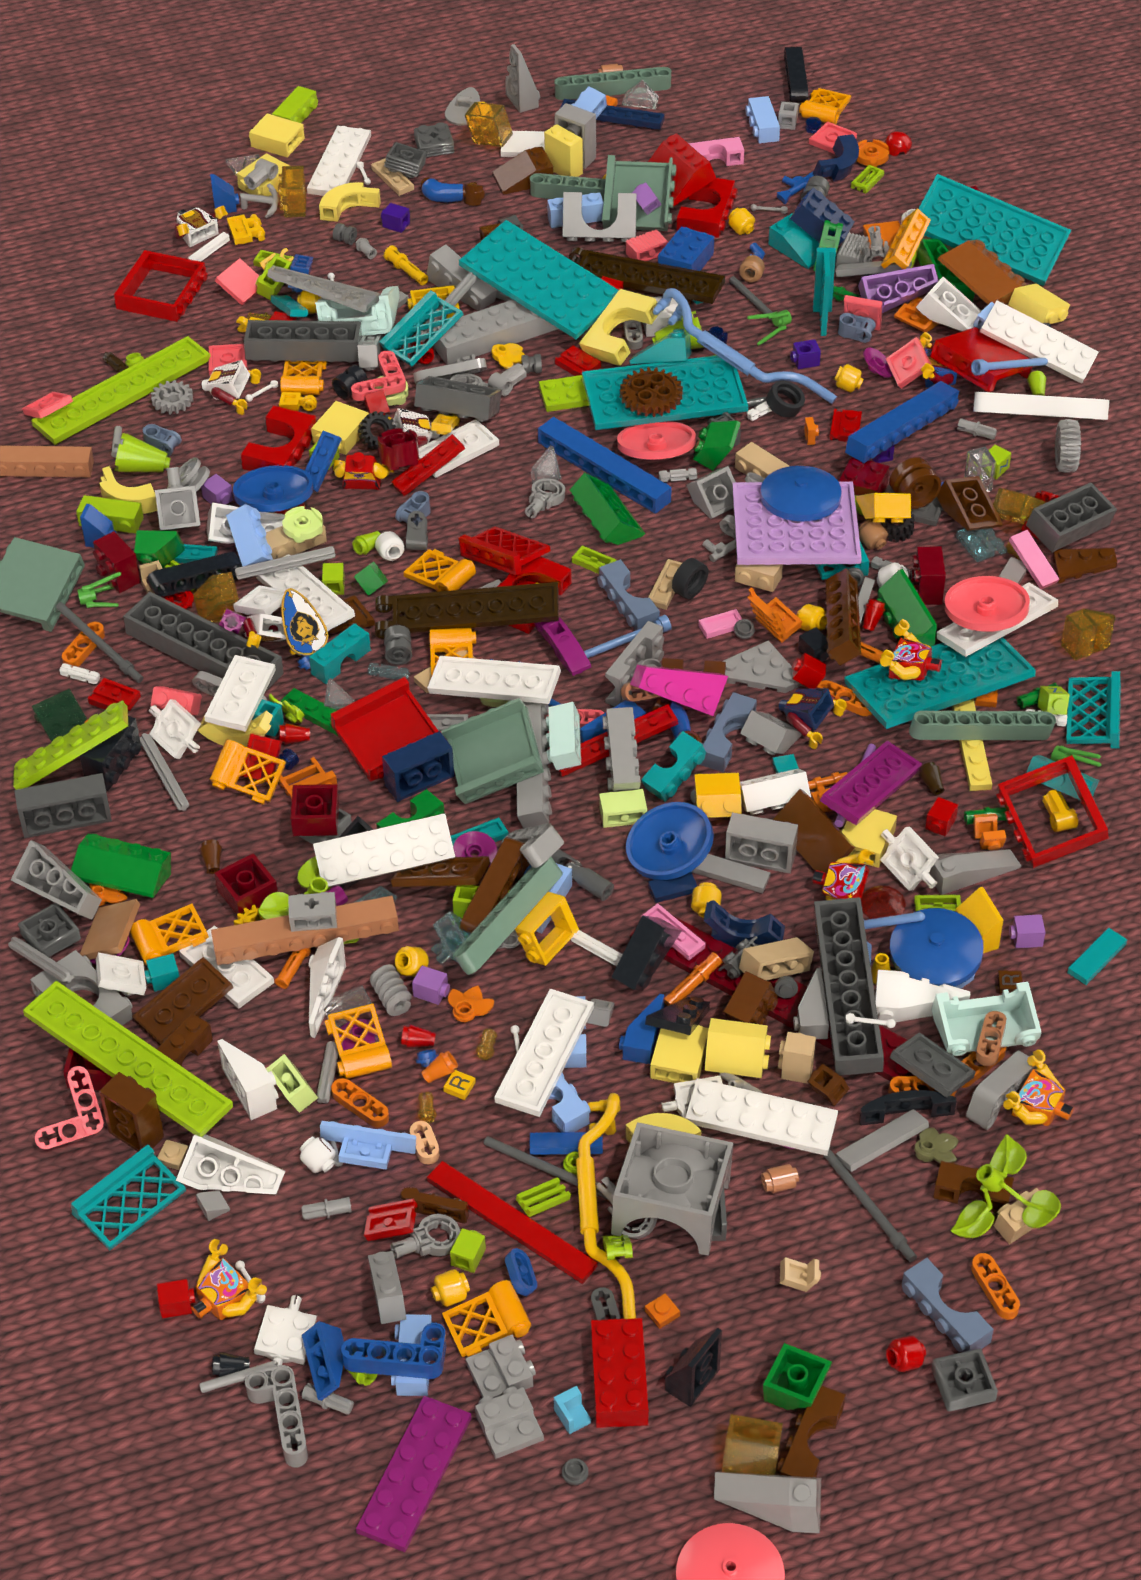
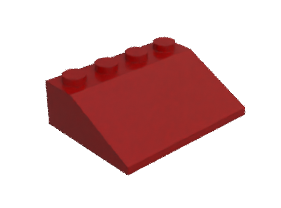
(692, 168)

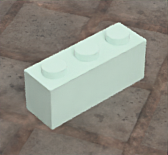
(564, 736)

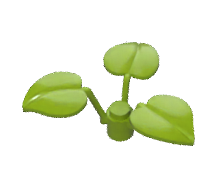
(308, 877)
(1007, 1159)

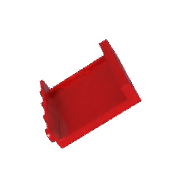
(963, 348)
(381, 725)

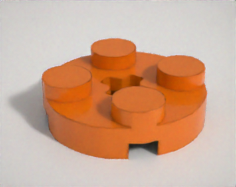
(872, 153)

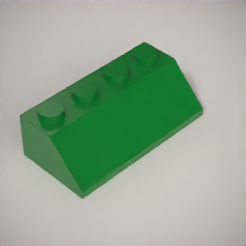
(605, 510)
(904, 603)
(121, 865)

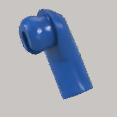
(757, 250)

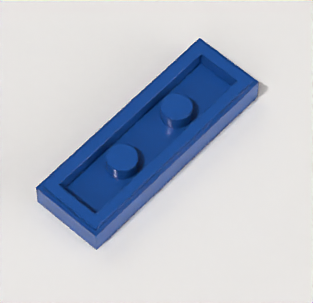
(322, 458)
(560, 1143)

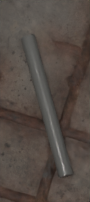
(749, 295)

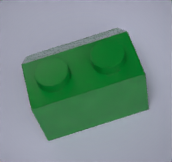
(715, 443)
(157, 546)
(795, 1378)

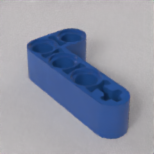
(355, 1352)

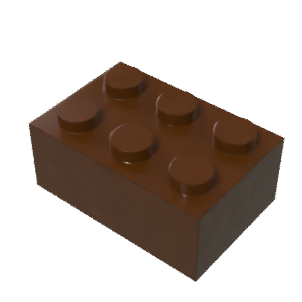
(131, 1112)

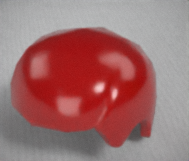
(898, 143)

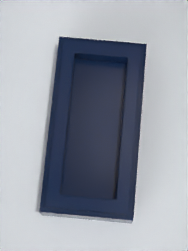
(673, 888)

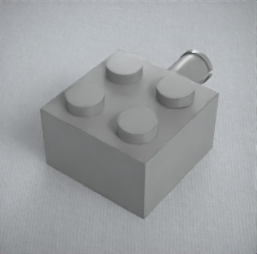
(177, 504)

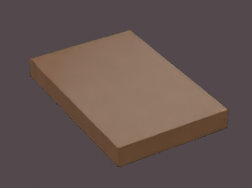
(110, 929)

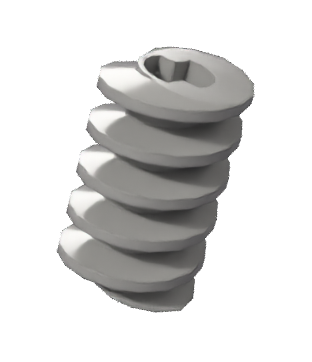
(391, 990)

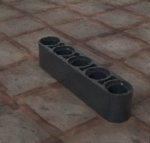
(796, 74)
(191, 574)

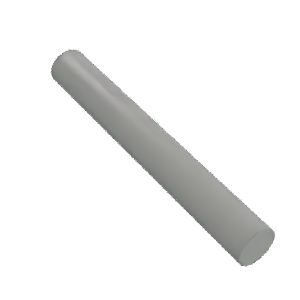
(231, 1378)

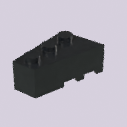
(645, 952)

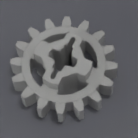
(172, 397)

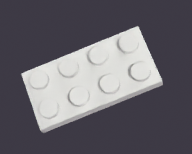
(473, 436)
(240, 693)
(245, 975)

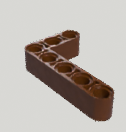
(505, 868)

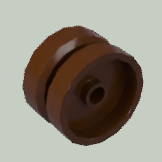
(916, 478)

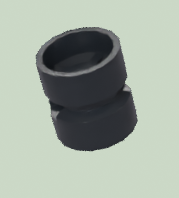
(344, 381)

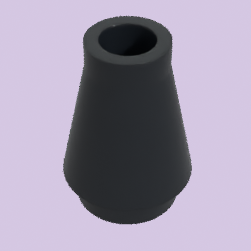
(228, 1363)

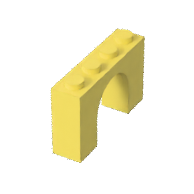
(622, 308)

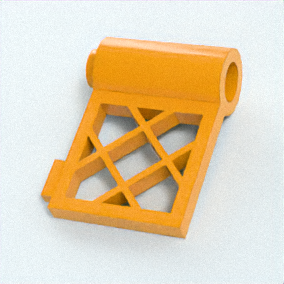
(824, 110)
(301, 381)
(449, 578)
(451, 642)
(230, 766)
(150, 938)
(361, 1059)
(507, 1314)

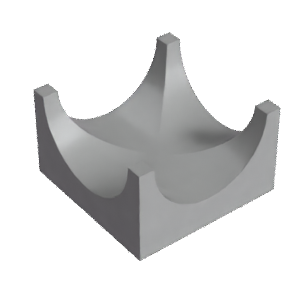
(674, 1180)

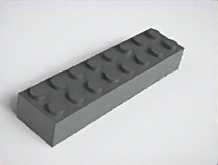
(192, 637)
(848, 986)

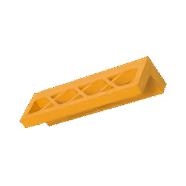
(907, 240)

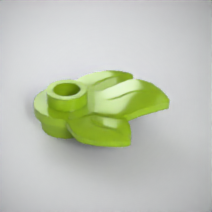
(292, 712)

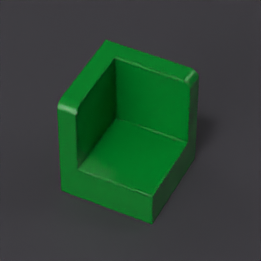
(371, 578)

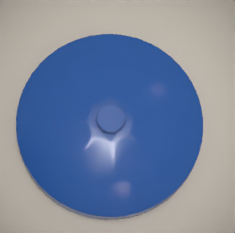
(273, 488)
(801, 493)
(669, 841)
(939, 948)

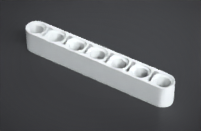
(1041, 405)

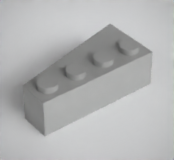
(445, 271)
(622, 750)
(49, 877)

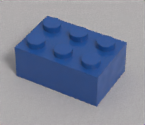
(688, 249)

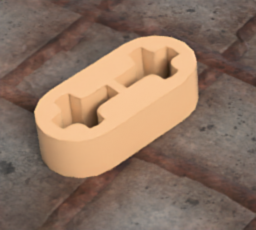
(429, 1141)

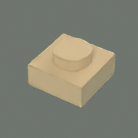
(173, 1154)

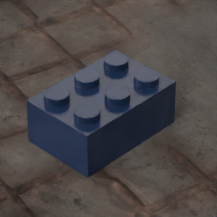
(813, 212)
(418, 766)

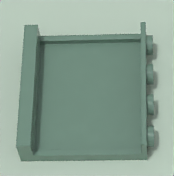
(625, 177)
(36, 580)
(493, 750)

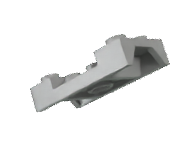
(644, 646)

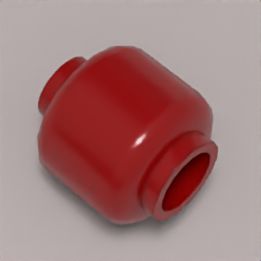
(905, 1354)

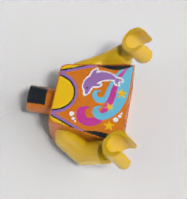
(1040, 1096)
(223, 1288)

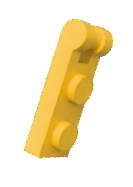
(445, 424)

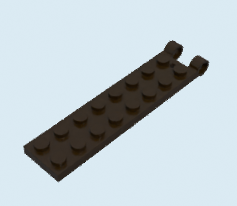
(650, 275)
(470, 608)

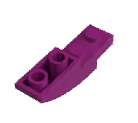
(564, 645)

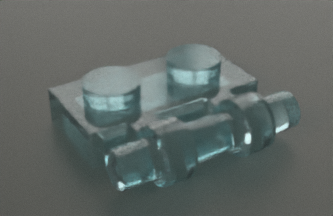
(977, 544)

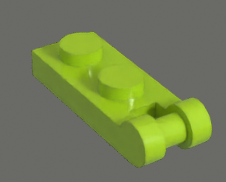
(617, 1246)

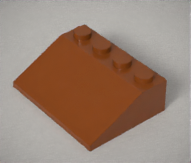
(982, 271)

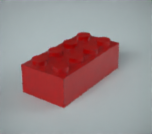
(619, 1373)

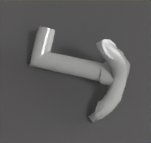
(272, 200)

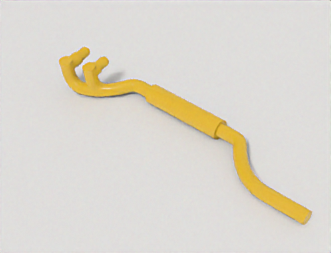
(588, 1199)

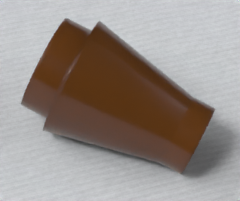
(211, 855)

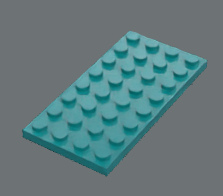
(1015, 235)
(539, 278)
(708, 390)
(957, 681)

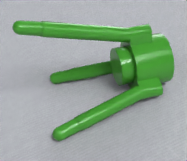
(779, 319)
(87, 593)
(1062, 752)

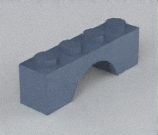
(616, 580)
(733, 717)
(965, 1330)

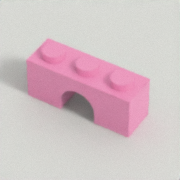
(728, 150)

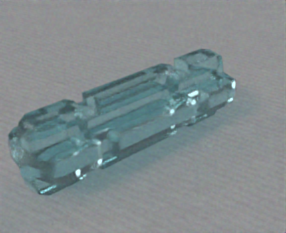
(388, 671)

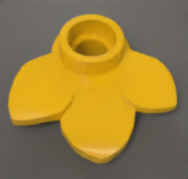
(507, 354)

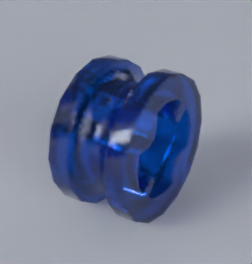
(813, 125)
(290, 757)

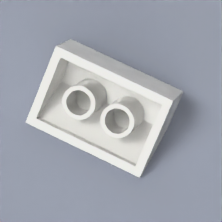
(772, 790)

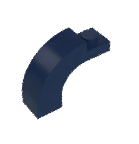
(847, 152)
(734, 930)

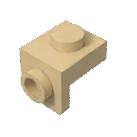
(798, 1274)

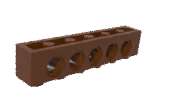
(842, 617)

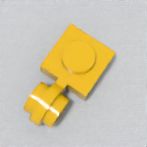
(294, 400)

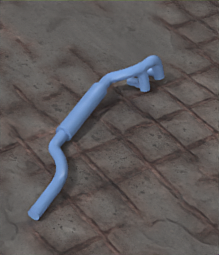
(729, 354)

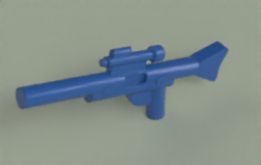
(796, 183)

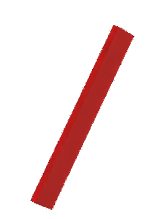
(513, 1222)

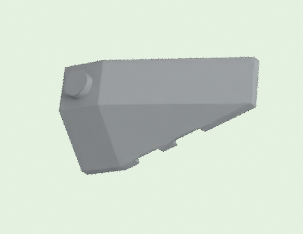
(519, 83)

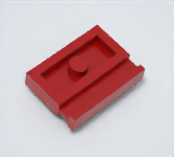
(576, 361)
(845, 424)
(111, 692)
(266, 746)
(390, 1220)

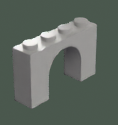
(575, 227)
(86, 978)

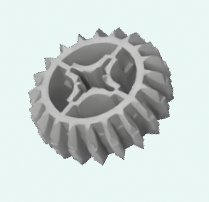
(1067, 445)

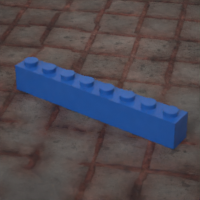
(902, 421)
(605, 465)

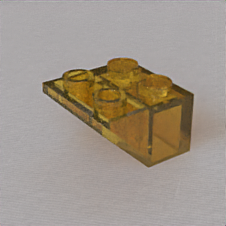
(1087, 632)
(752, 1446)

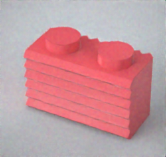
(646, 246)
(189, 700)

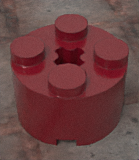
(398, 448)

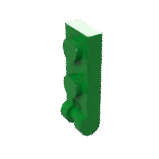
(829, 241)

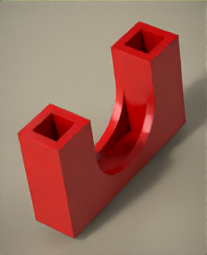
(710, 221)
(285, 423)
(540, 571)

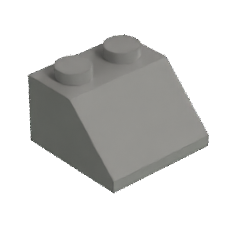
(713, 492)
(769, 732)

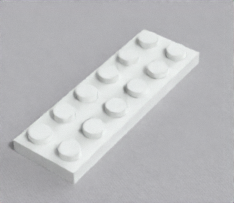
(339, 159)
(1039, 341)
(327, 603)
(968, 641)
(494, 679)
(384, 850)
(544, 1052)
(762, 1116)

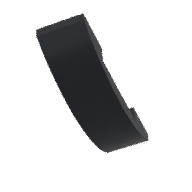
(904, 1102)

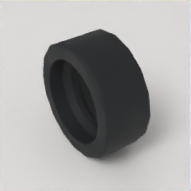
(790, 390)
(690, 578)

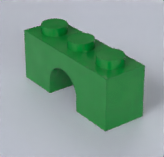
(421, 806)

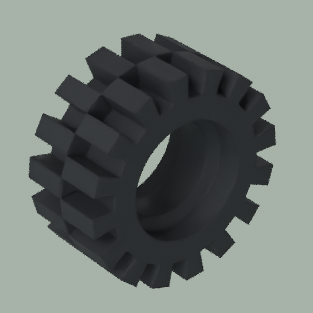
(366, 423)
(901, 531)

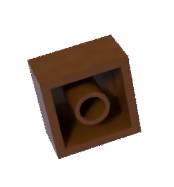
(751, 1000)

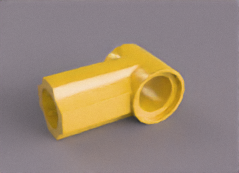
(1060, 815)

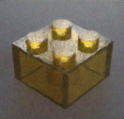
(488, 124)
(292, 191)

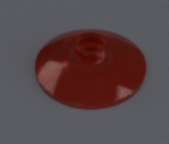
(874, 905)

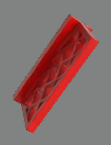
(502, 549)

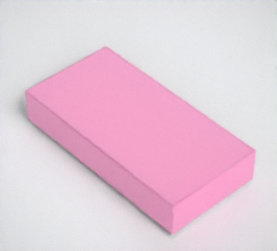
(719, 623)

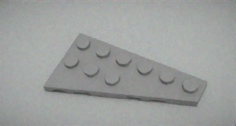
(328, 290)

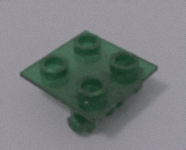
(59, 714)

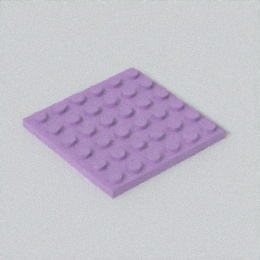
(774, 540)

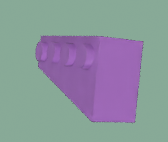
(898, 286)

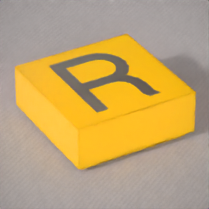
(459, 1084)

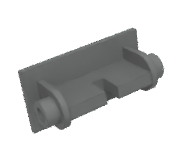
(732, 960)

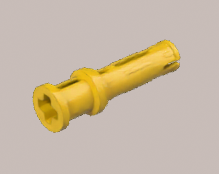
(401, 261)

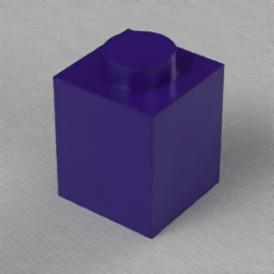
(395, 217)

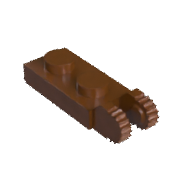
(433, 1204)

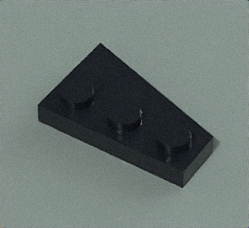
(680, 1016)

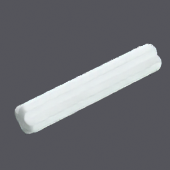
(210, 247)
(597, 947)

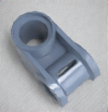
(854, 327)
(160, 438)
(417, 502)

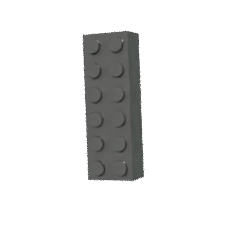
(302, 340)

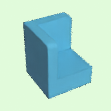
(570, 1410)

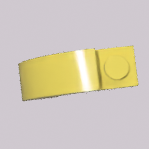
(347, 196)
(141, 494)
(220, 734)
(663, 1120)

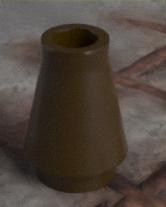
(932, 778)

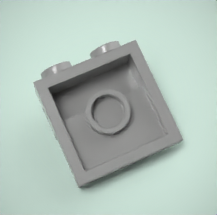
(501, 1367)
(508, 1422)

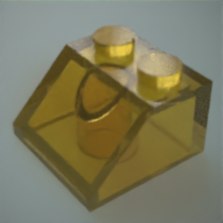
(1015, 505)
(216, 596)

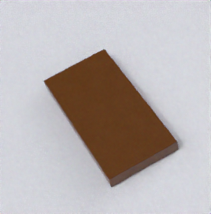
(817, 835)
(444, 873)
(190, 993)

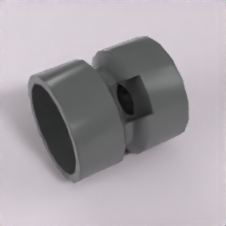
(818, 183)
(397, 645)

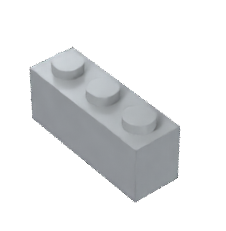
(387, 1287)

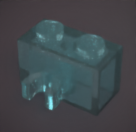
(450, 935)

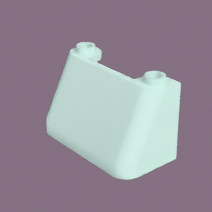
(376, 320)
(963, 1020)

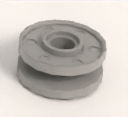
(193, 474)

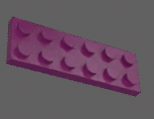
(871, 783)
(414, 1474)

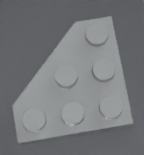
(761, 668)

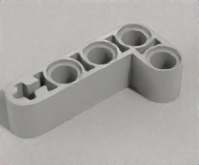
(539, 842)
(993, 1089)
(287, 1415)

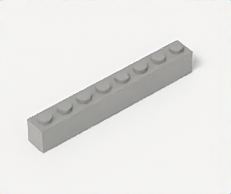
(534, 792)

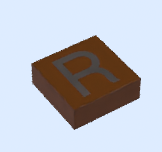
(1008, 979)

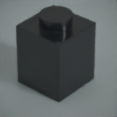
(814, 644)

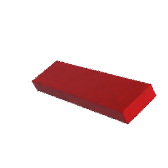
(428, 465)

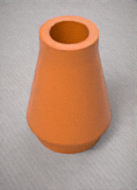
(440, 1067)

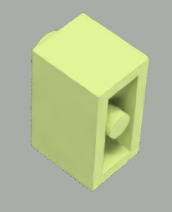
(622, 807)
(292, 1083)

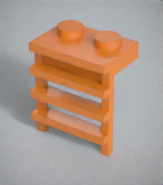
(774, 616)
(319, 778)

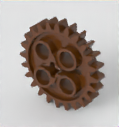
(651, 392)

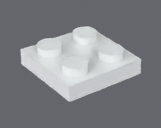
(260, 600)
(120, 974)

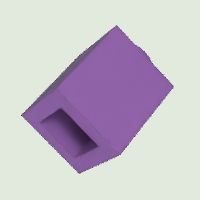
(646, 198)
(217, 490)
(1027, 931)
(430, 985)

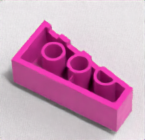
(686, 687)

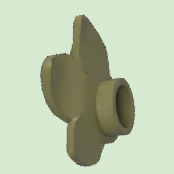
(935, 1146)

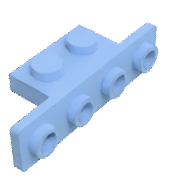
(367, 1145)

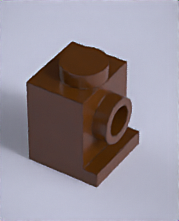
(828, 1084)

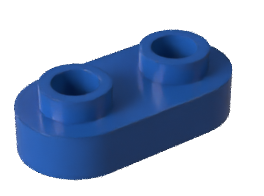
(521, 1272)

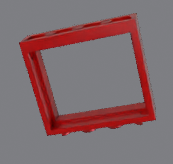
(166, 263)
(1041, 775)

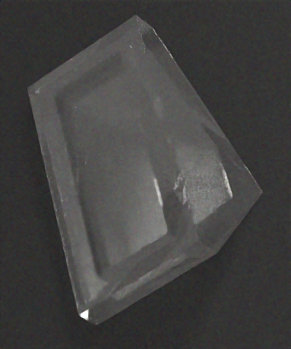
(641, 96)
(240, 163)
(546, 466)
(336, 696)
(348, 1000)

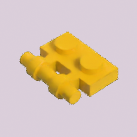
(240, 228)

